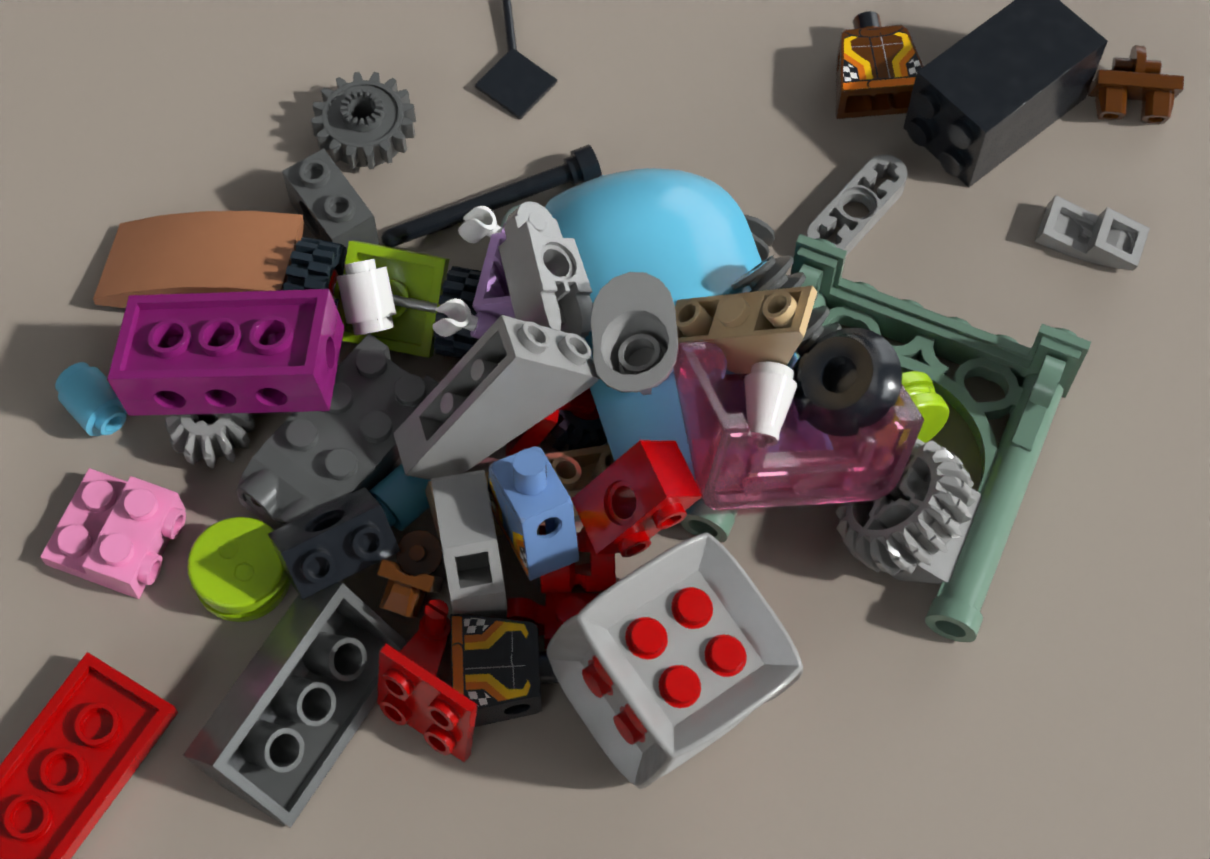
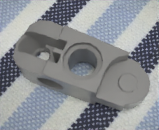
(545, 272)

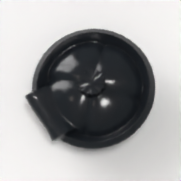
(847, 381)

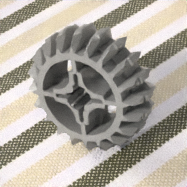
(914, 516)

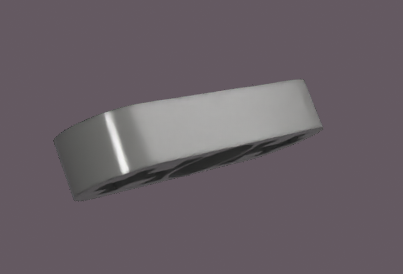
(860, 190)

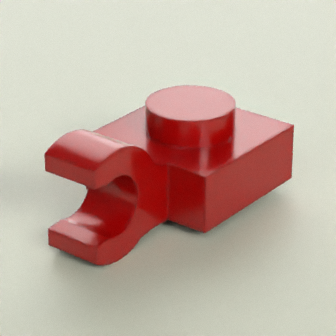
(550, 617)

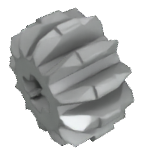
(198, 440)

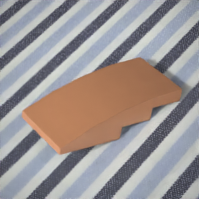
(199, 254)

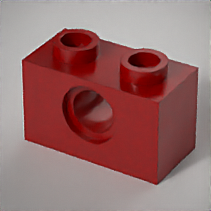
(637, 498)

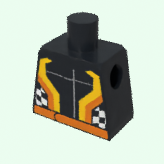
(498, 666)

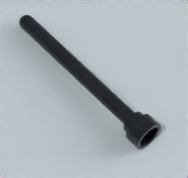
(576, 169)

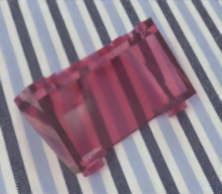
(804, 468)

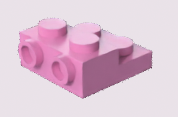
(116, 532)

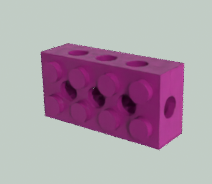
(227, 352)

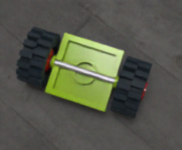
(416, 286)

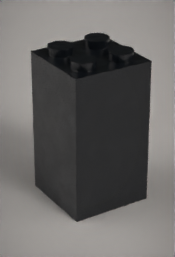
(1002, 86)

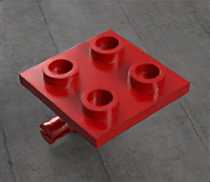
(415, 695)

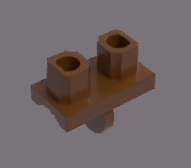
(1135, 80)
(412, 573)

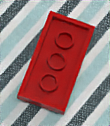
(76, 760)

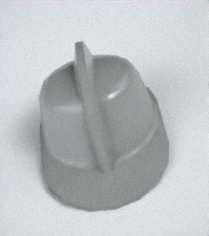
(634, 333)

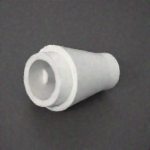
(768, 398)

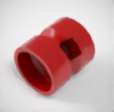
(592, 576)

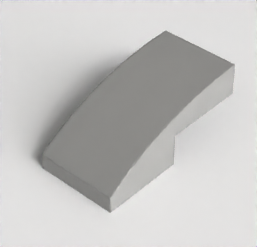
(1100, 239)

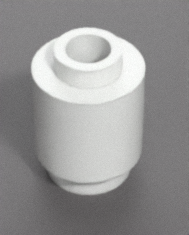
(367, 297)

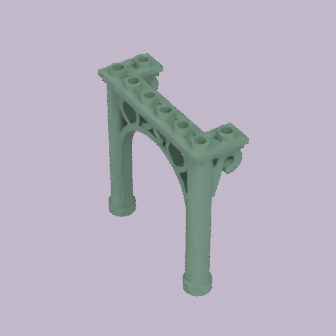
(1032, 388)

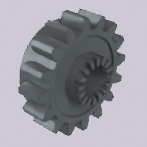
(364, 121)

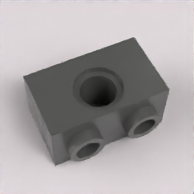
(329, 201)

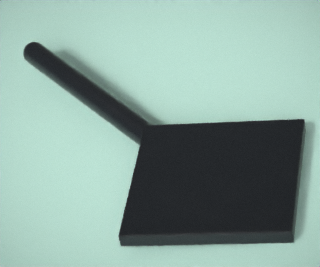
(515, 79)

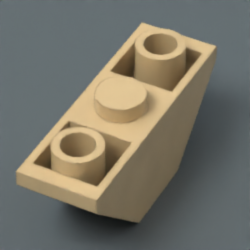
(748, 324)

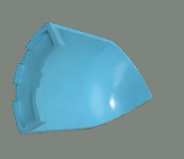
(671, 229)

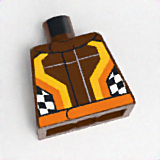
(874, 69)

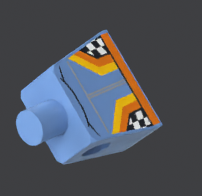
(524, 495)

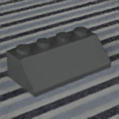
(296, 703)

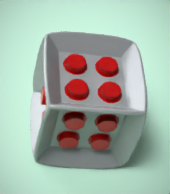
(672, 658)

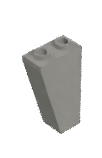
(493, 396)

